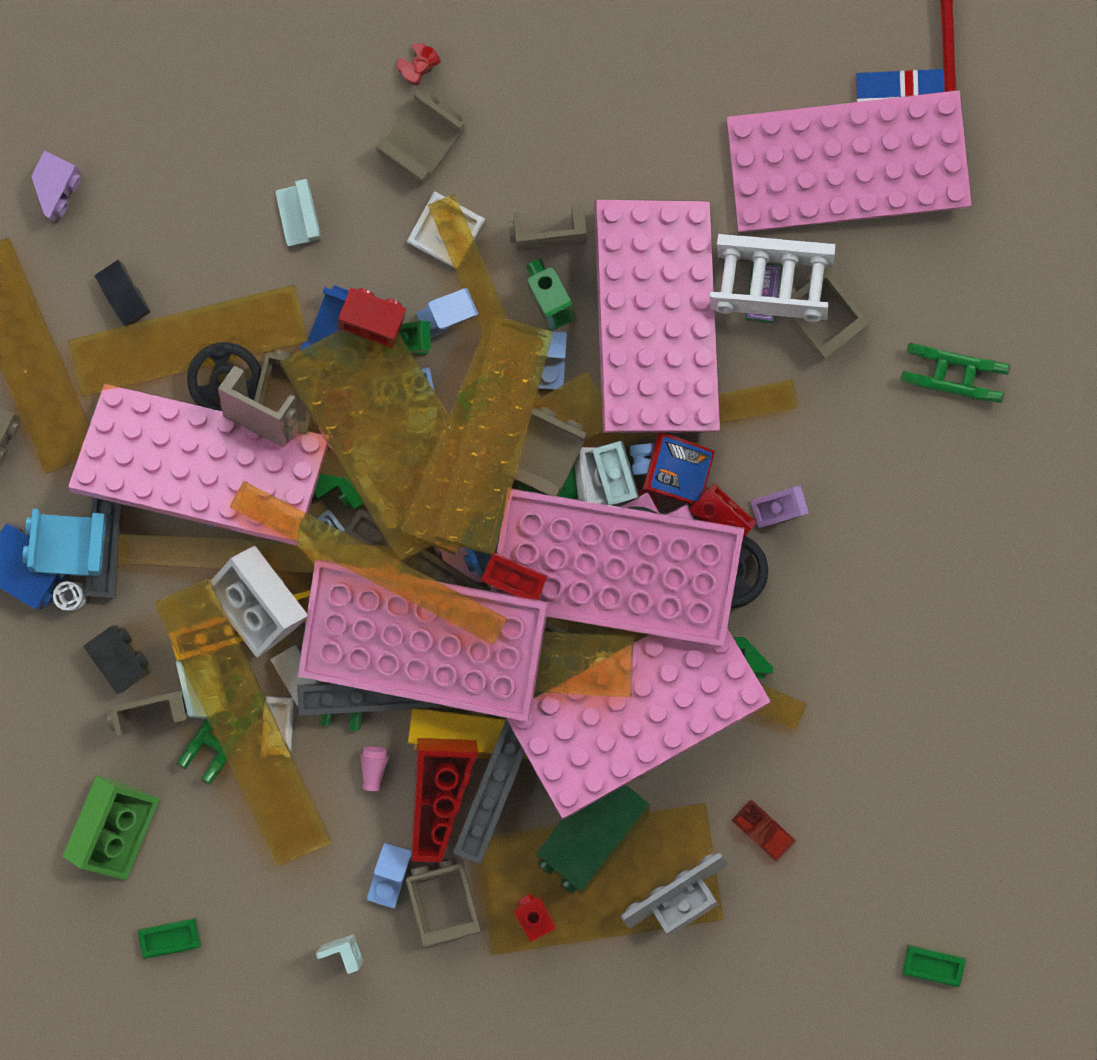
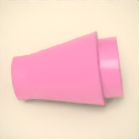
(373, 767)

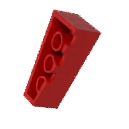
(439, 784)

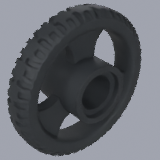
(220, 354)
(742, 592)

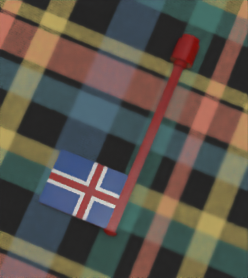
(914, 82)

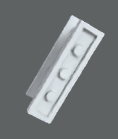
(766, 250)

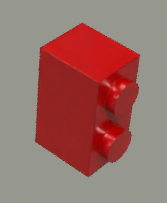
(372, 317)

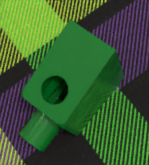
(553, 301)

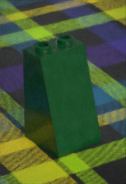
(592, 838)

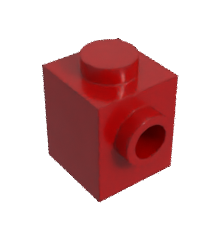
(534, 916)

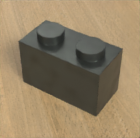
(117, 658)

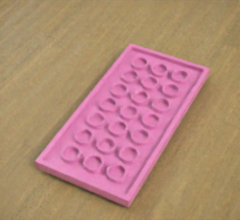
(849, 162)
(656, 316)
(190, 461)
(625, 565)
(393, 647)
(601, 743)

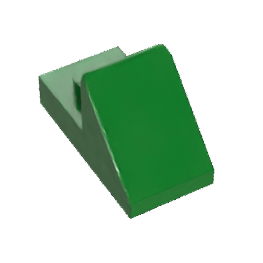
(417, 337)

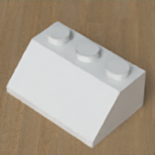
(257, 601)

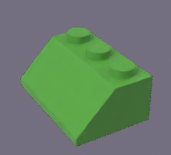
(110, 828)

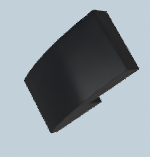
(122, 293)

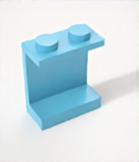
(65, 544)

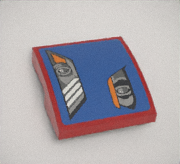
(678, 469)

